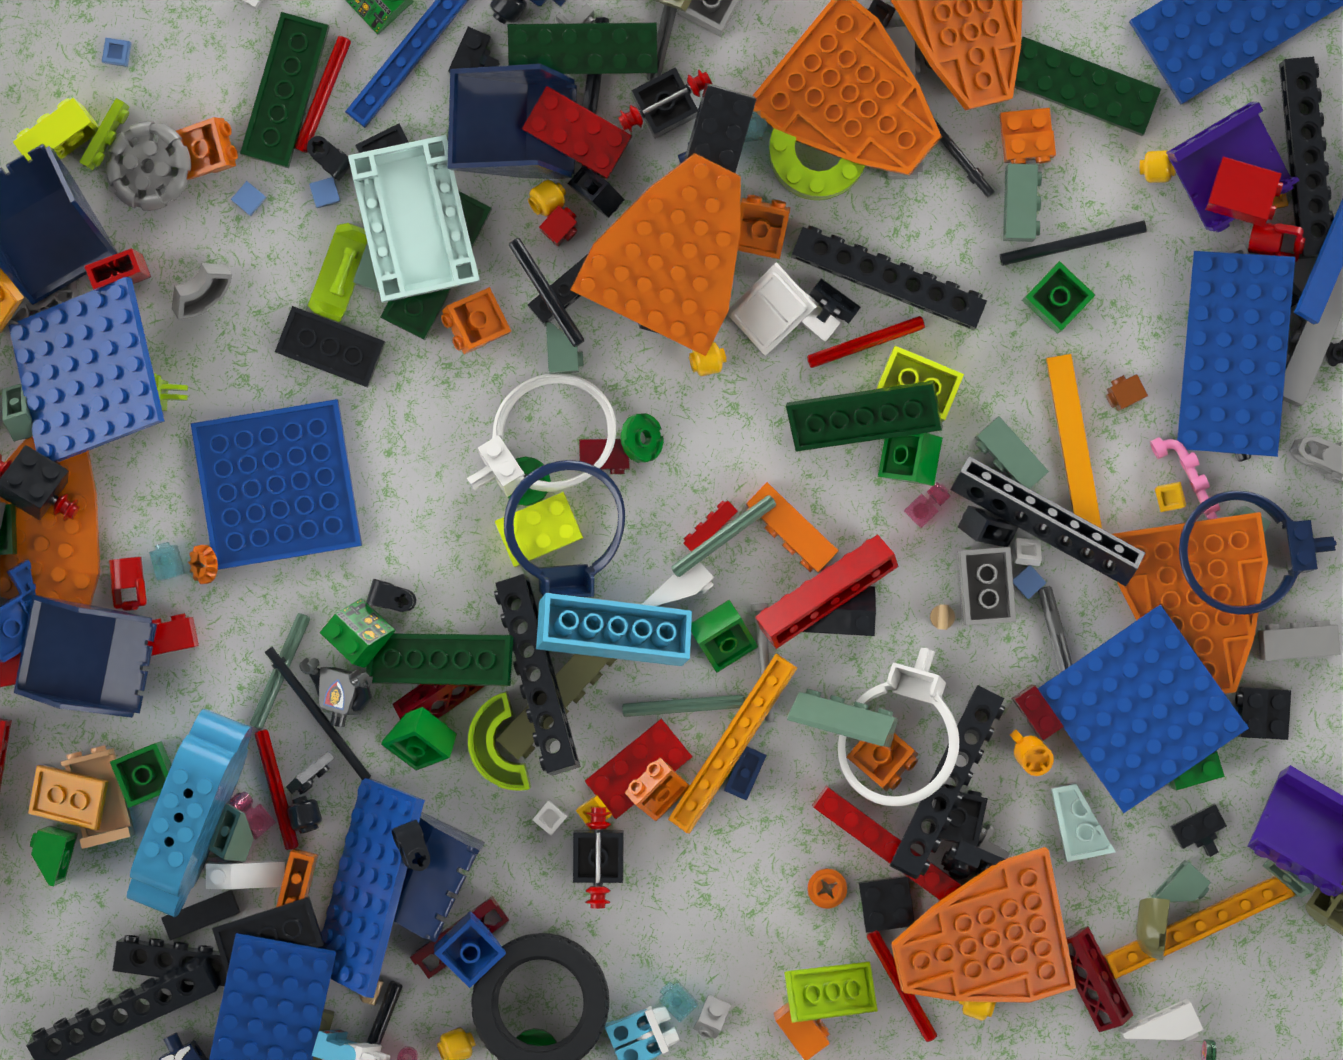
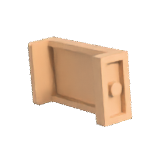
(116, 817)

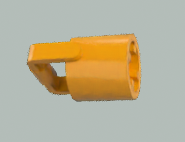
(1032, 754)

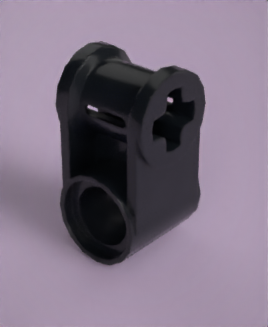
(331, 160)
(386, 596)
(411, 841)

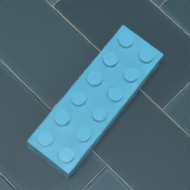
(614, 629)

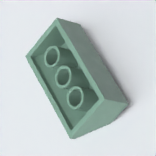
(844, 719)

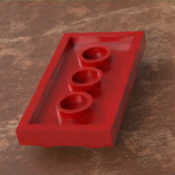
(577, 132)
(631, 763)

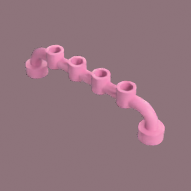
(1188, 462)

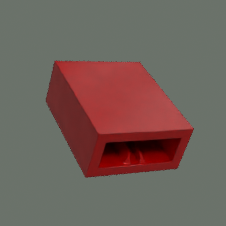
(1244, 192)
(123, 264)

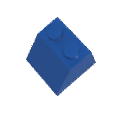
(469, 949)

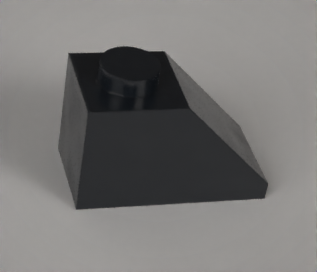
(596, 191)
(987, 527)

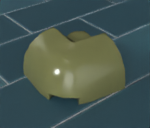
(1326, 910)
(1152, 926)

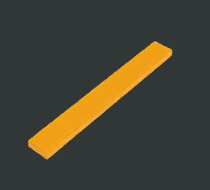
(1073, 438)
(732, 743)
(1203, 924)

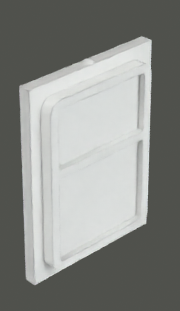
(771, 309)

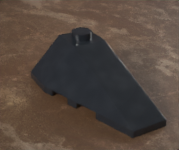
(851, 618)

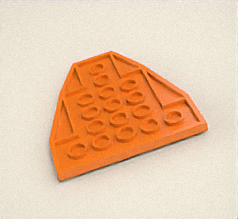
(968, 45)
(850, 93)
(671, 255)
(60, 552)
(1228, 564)
(991, 938)

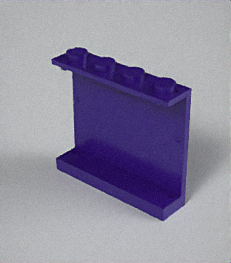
(1237, 137)
(1303, 830)

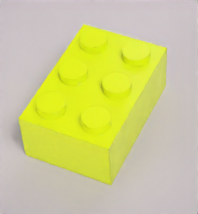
(61, 130)
(909, 368)
(543, 528)

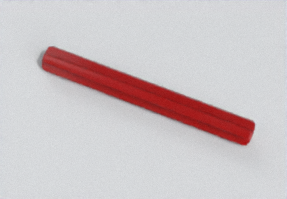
(323, 93)
(865, 342)
(276, 788)
(909, 999)

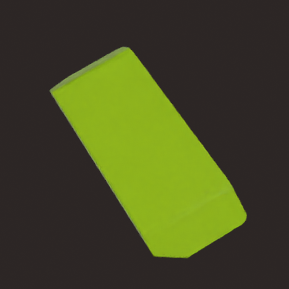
(338, 271)

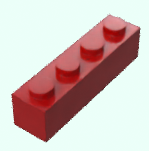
(711, 525)

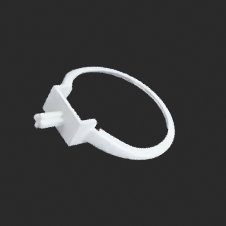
(501, 463)
(921, 686)

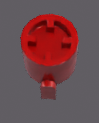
(1269, 240)
(127, 574)

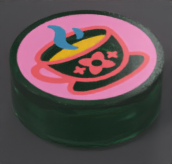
(1209, 1050)

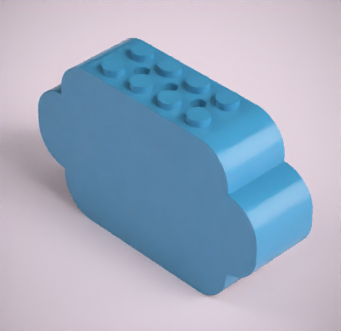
(188, 812)

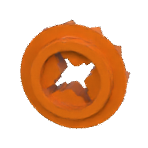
(205, 555)
(838, 891)

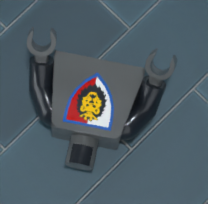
(339, 689)

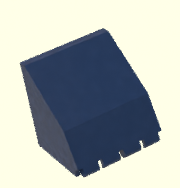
(488, 119)
(46, 226)
(84, 657)
(426, 891)

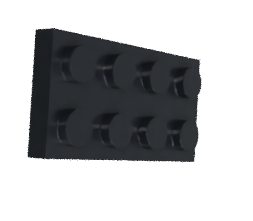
(330, 346)
(286, 923)

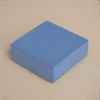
(116, 52)
(324, 192)
(248, 198)
(1028, 582)

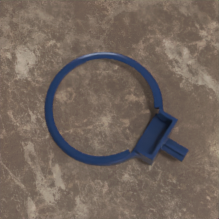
(1301, 546)
(566, 579)

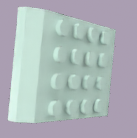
(413, 219)

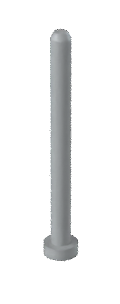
(763, 651)

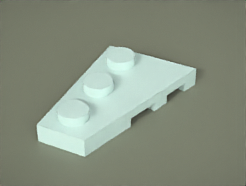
(1078, 827)

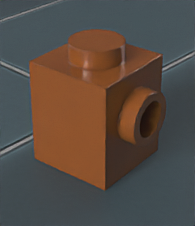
(1125, 392)

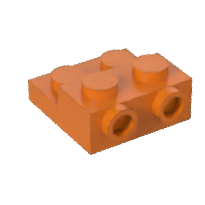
(1027, 136)
(209, 147)
(762, 226)
(475, 321)
(884, 763)
(657, 789)

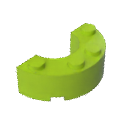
(806, 182)
(484, 750)

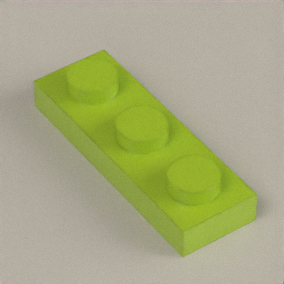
(105, 134)

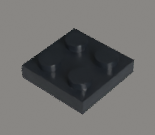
(886, 904)

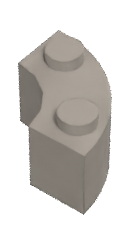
(202, 291)

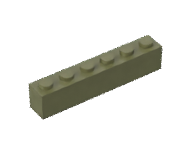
(571, 682)

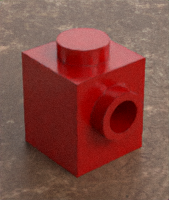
(560, 225)

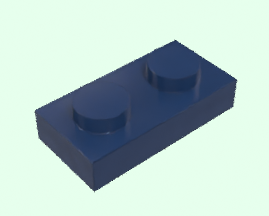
(745, 773)

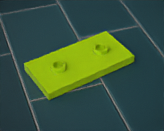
(830, 991)

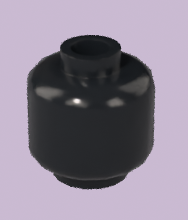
(508, 10)
(304, 815)

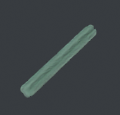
(723, 536)
(276, 679)
(682, 705)

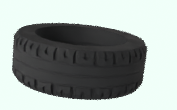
(559, 950)

